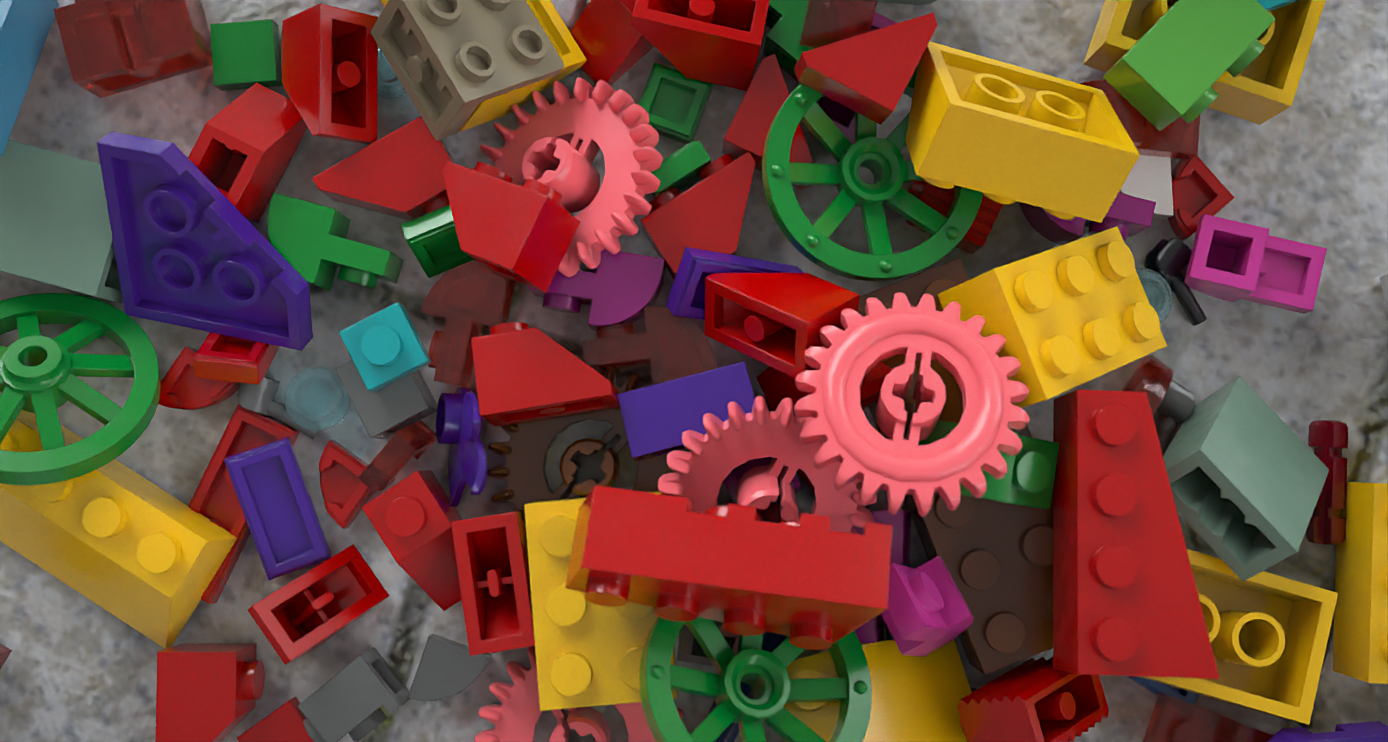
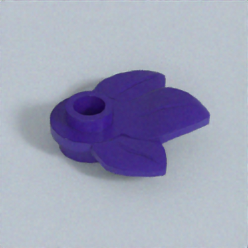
(461, 426)

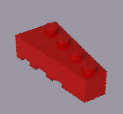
(1118, 547)
(729, 566)

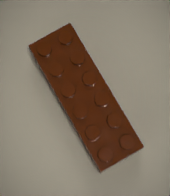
(990, 547)

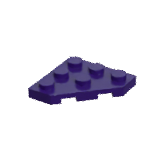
(190, 251)

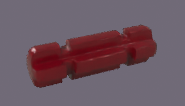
(1328, 440)

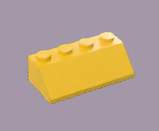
(113, 539)

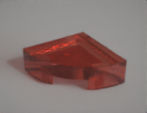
(1151, 377)
(404, 445)

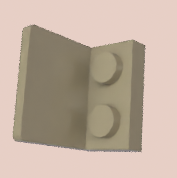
(462, 54)

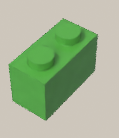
(1184, 53)

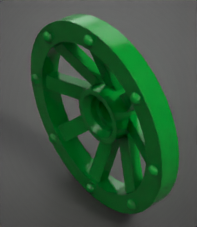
(889, 170)
(42, 373)
(763, 673)

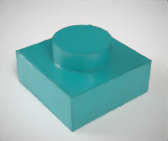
(385, 347)

